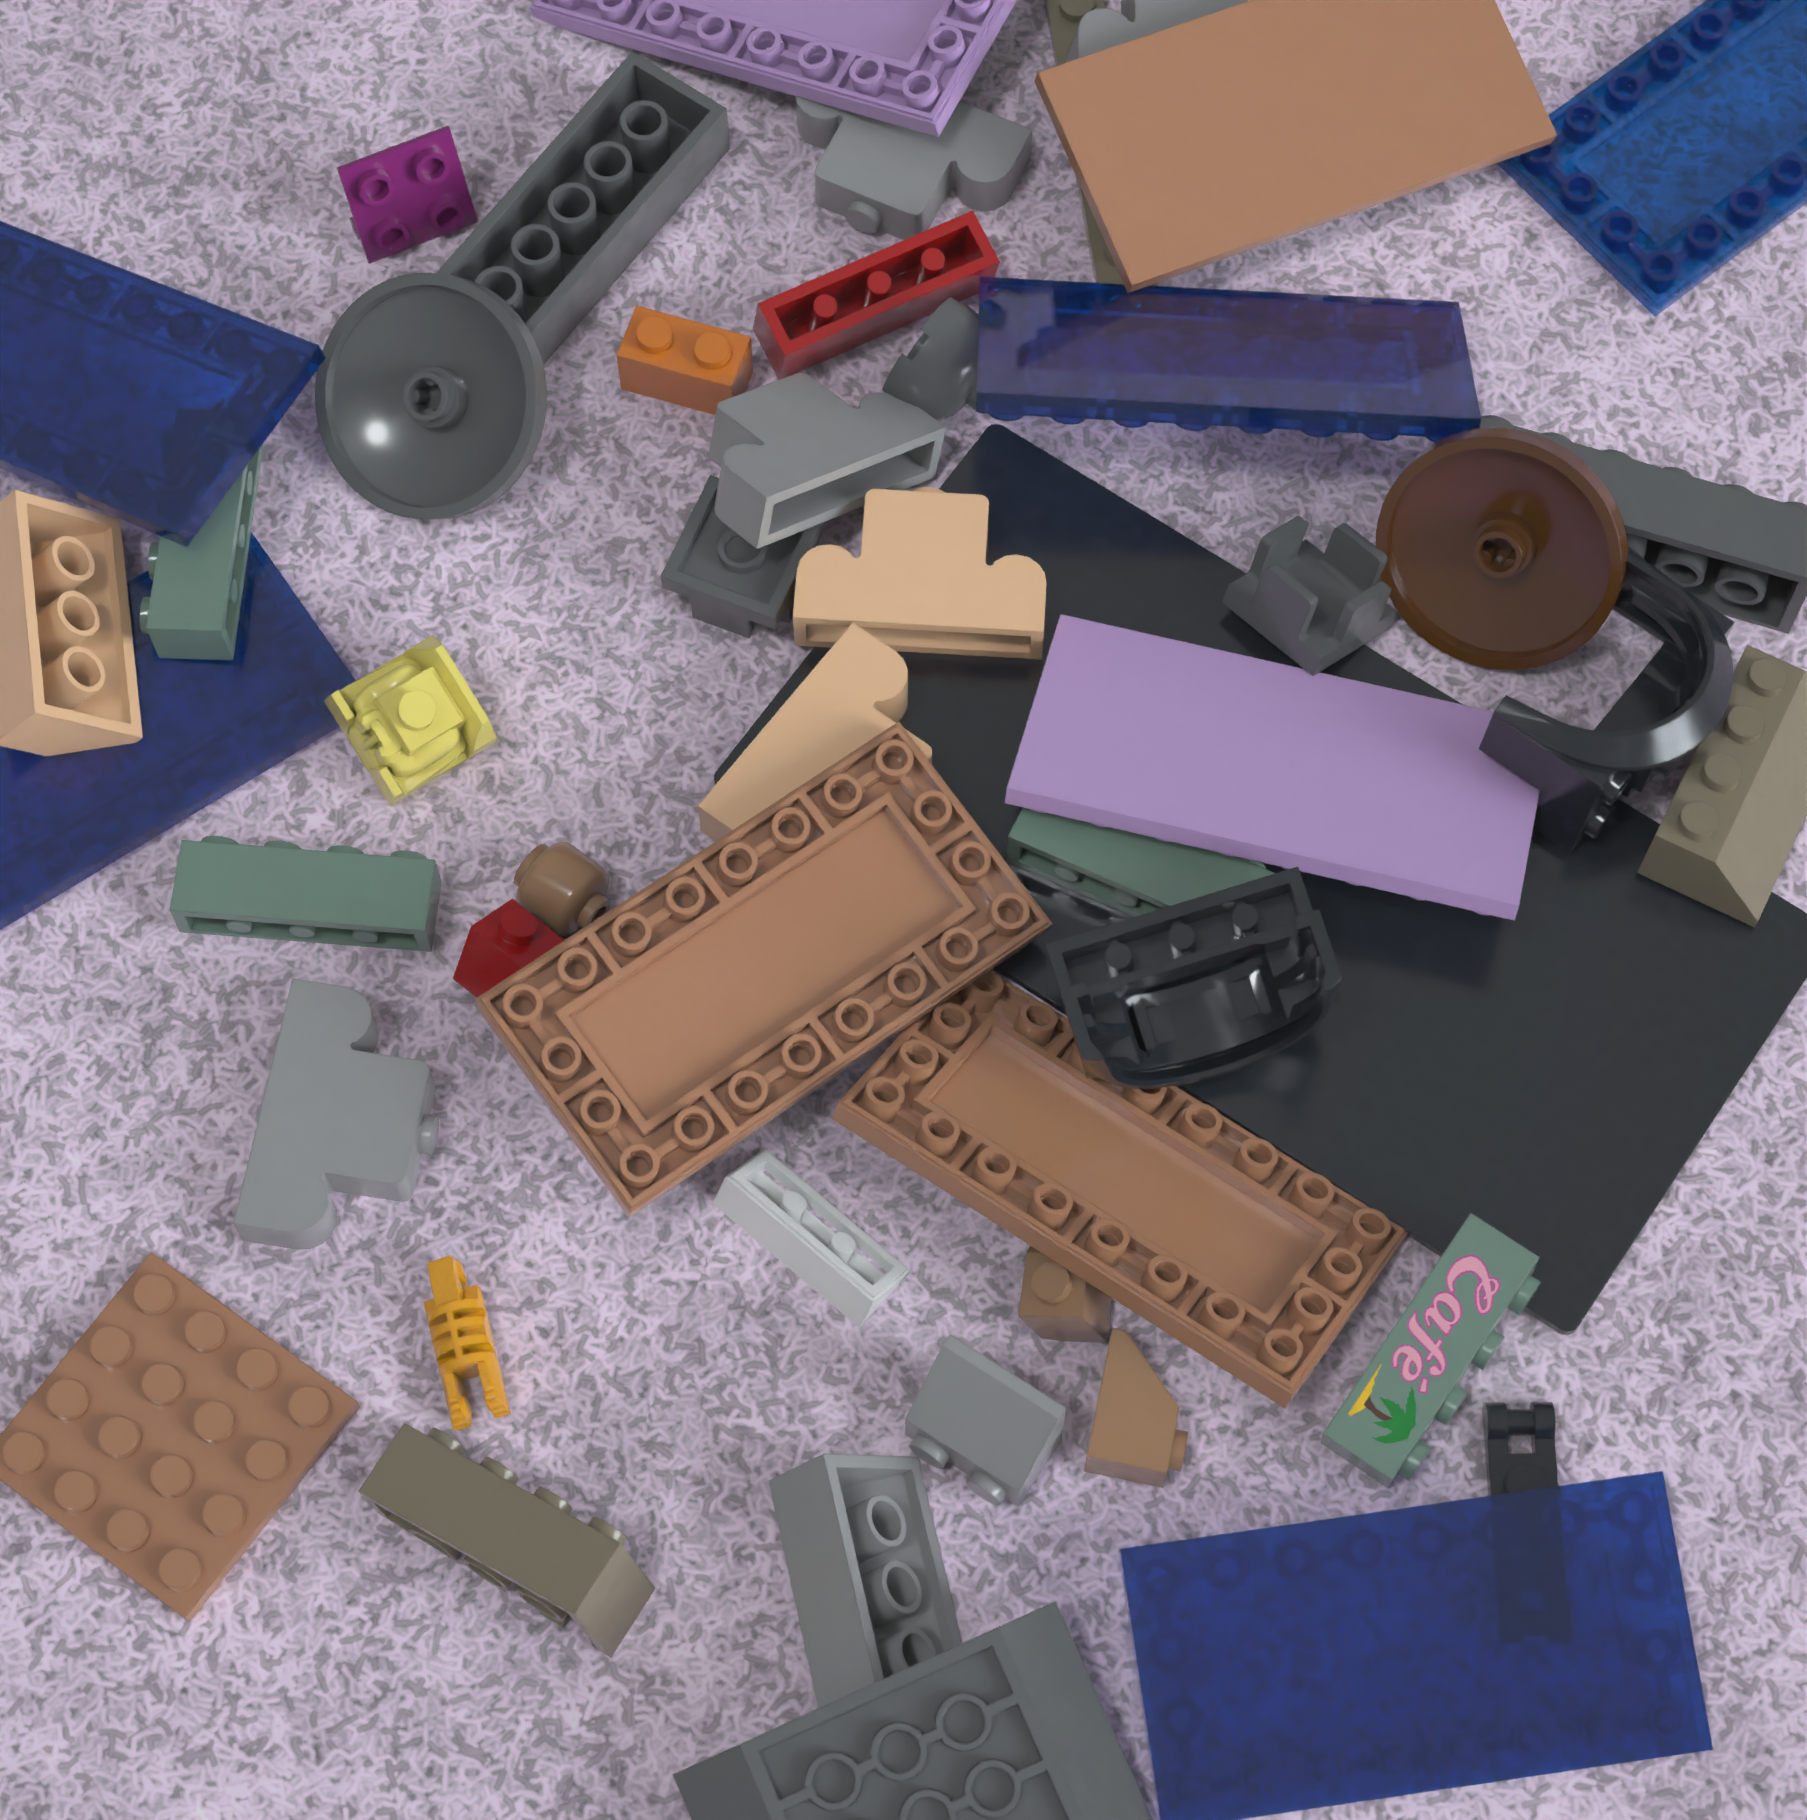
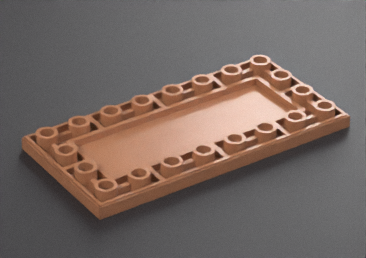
(1284, 121)
(762, 967)
(1125, 1185)

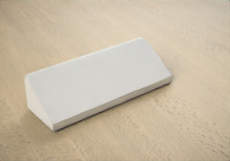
(803, 1242)

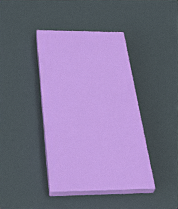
(862, 56)
(1274, 767)

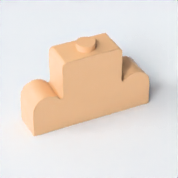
(923, 582)
(835, 710)

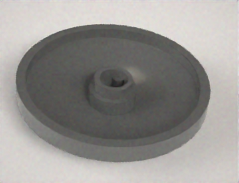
(430, 396)

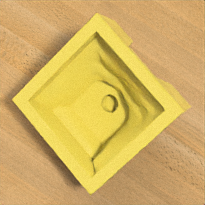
(412, 719)

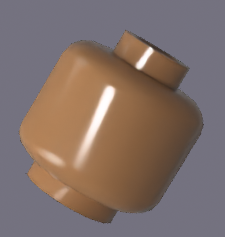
(562, 887)

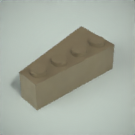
(510, 1534)

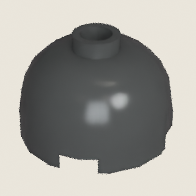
(941, 364)

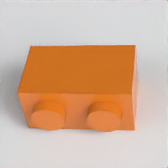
(683, 360)

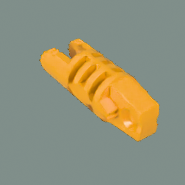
(462, 1342)

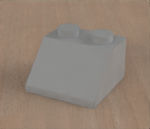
(984, 1423)

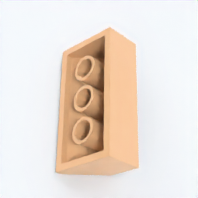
(64, 630)

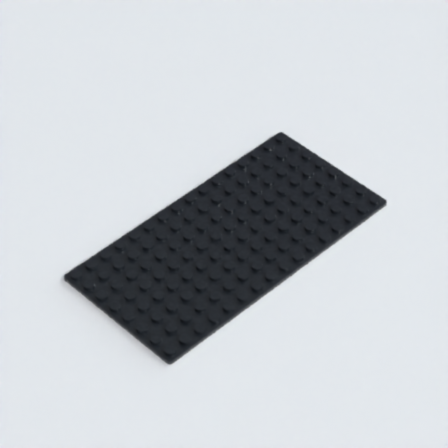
(1470, 1056)

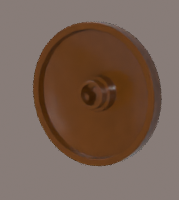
(1502, 548)

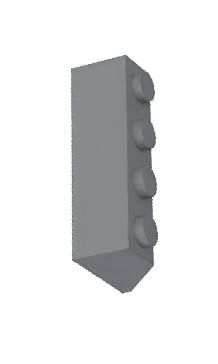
(863, 1568)

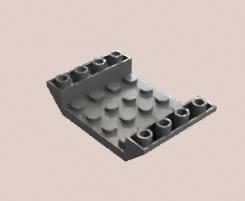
(962, 1736)

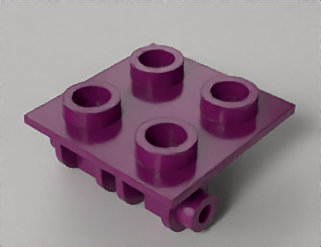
(407, 194)

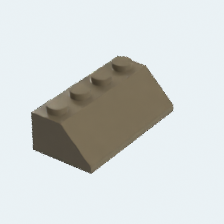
(1739, 795)

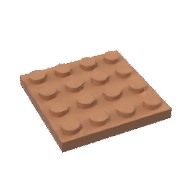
(170, 1435)

